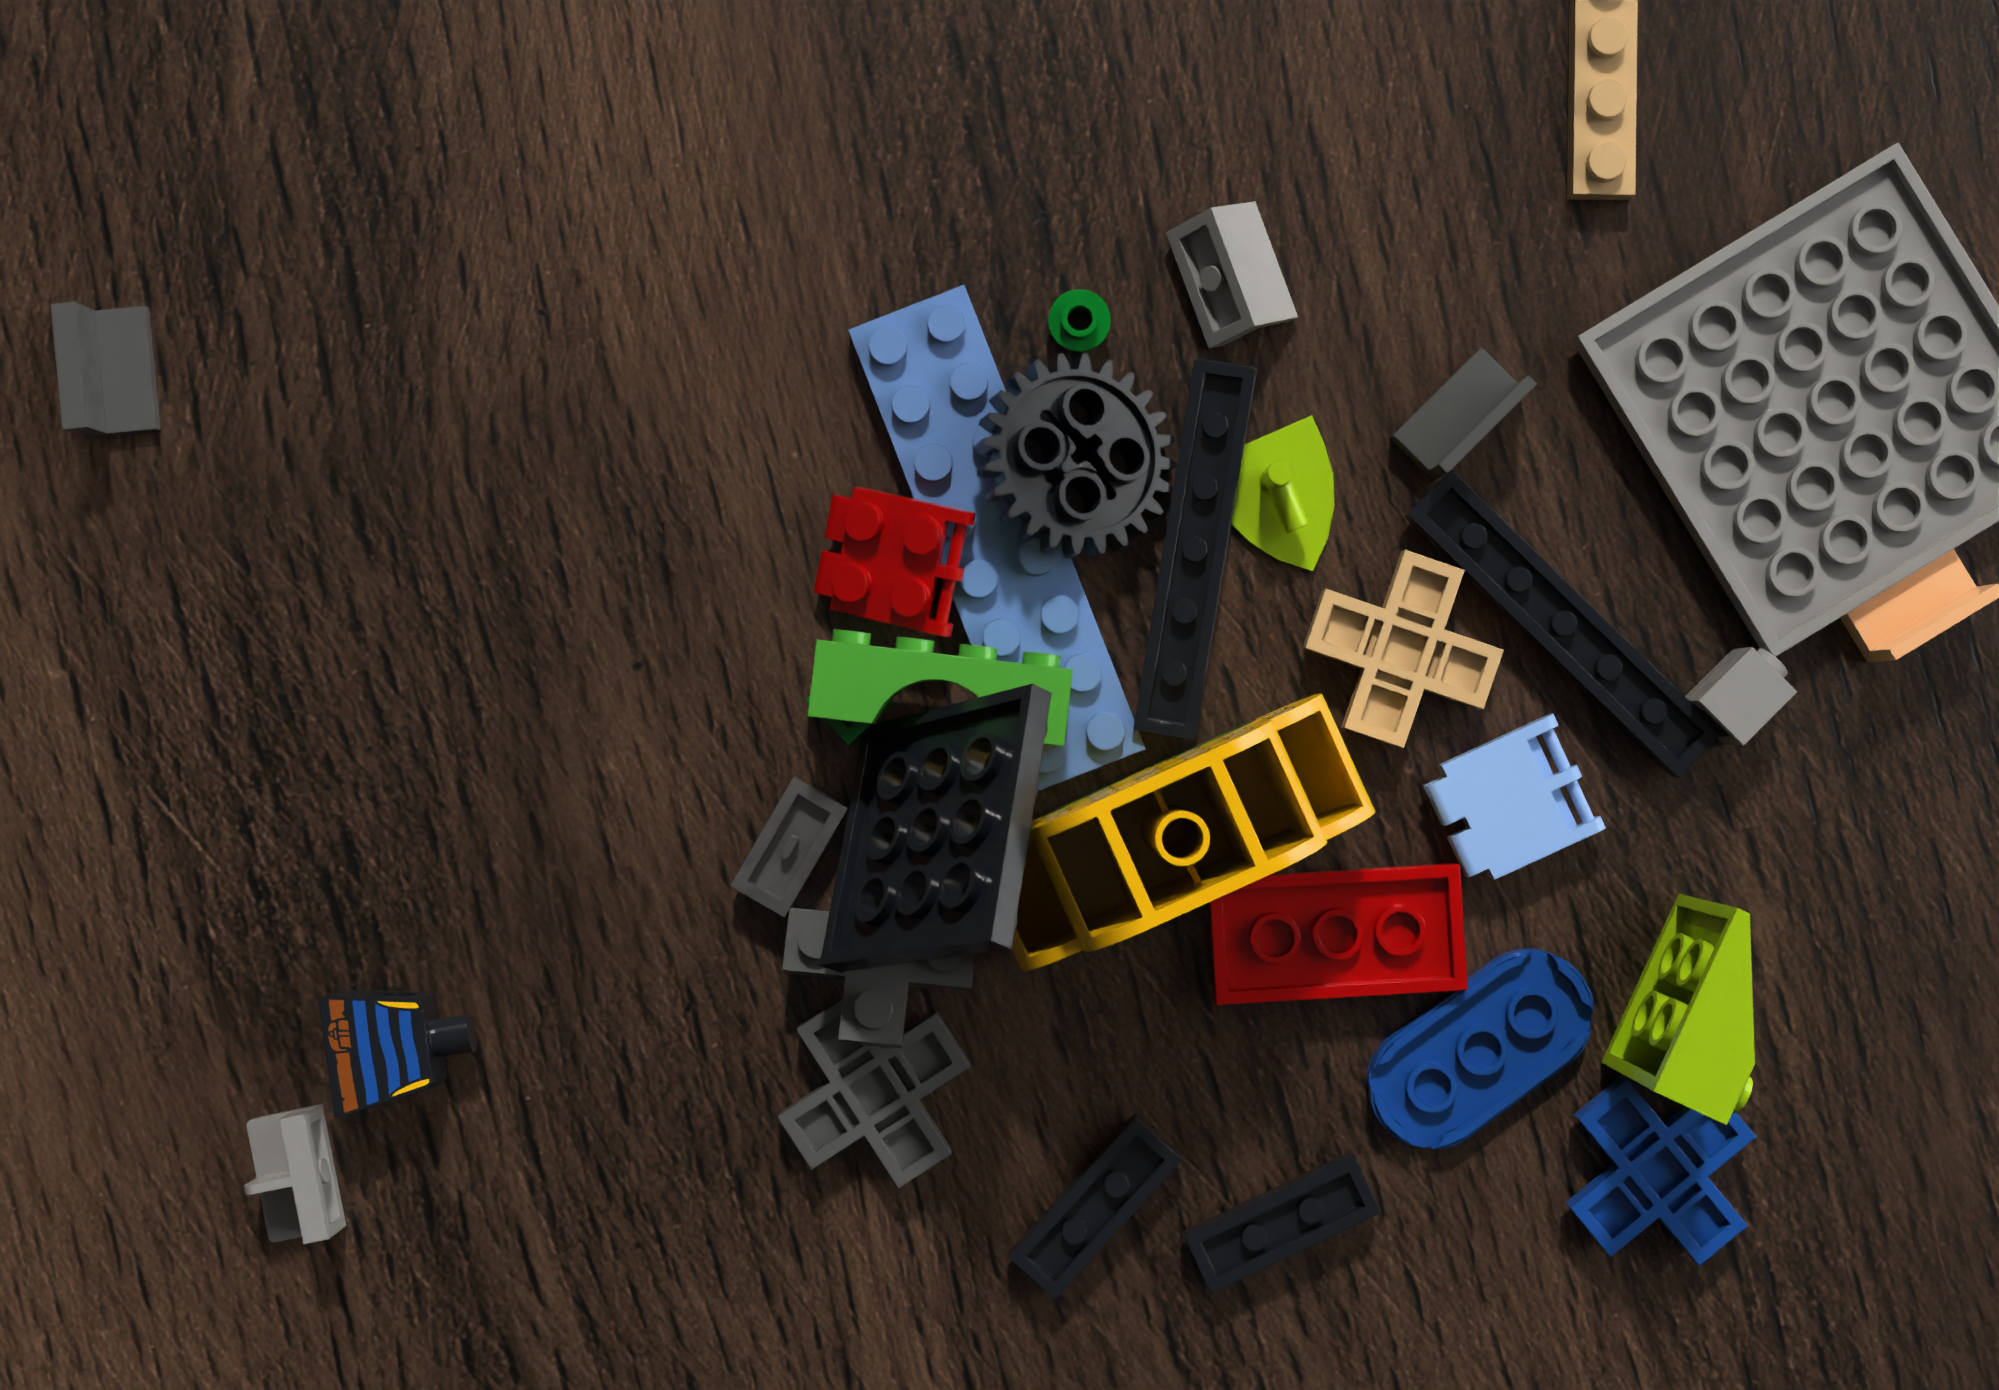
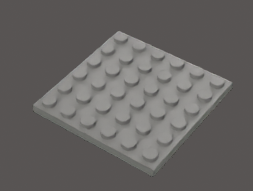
(1817, 399)

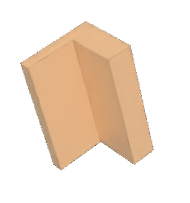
(1917, 609)

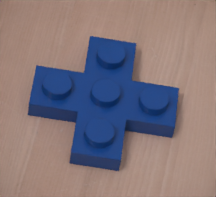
(1657, 1173)

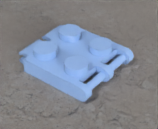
(1511, 801)

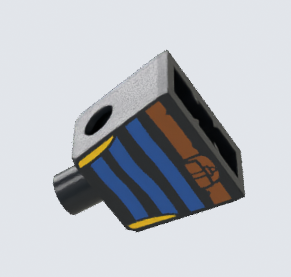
(387, 1045)

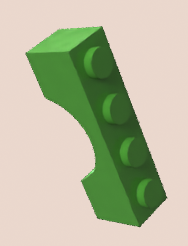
(859, 679)

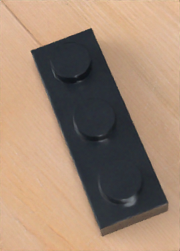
(1094, 1206)
(1281, 1222)

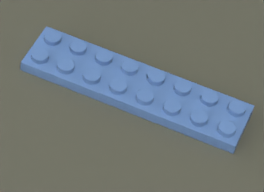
(932, 389)

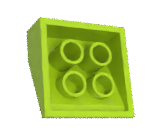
(1693, 1012)

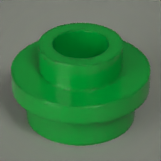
(1072, 339)

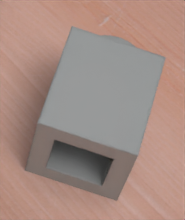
(1742, 693)

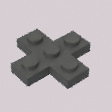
(872, 997)
(875, 1095)

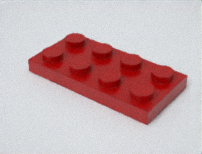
(1340, 935)

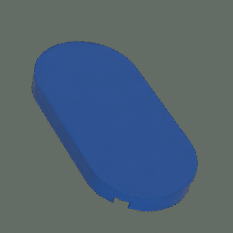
(1480, 1049)

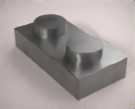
(789, 846)

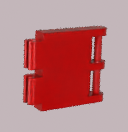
(892, 558)

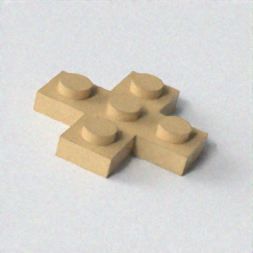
(1403, 649)

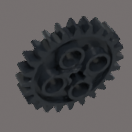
(1038, 490)

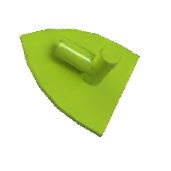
(1286, 494)

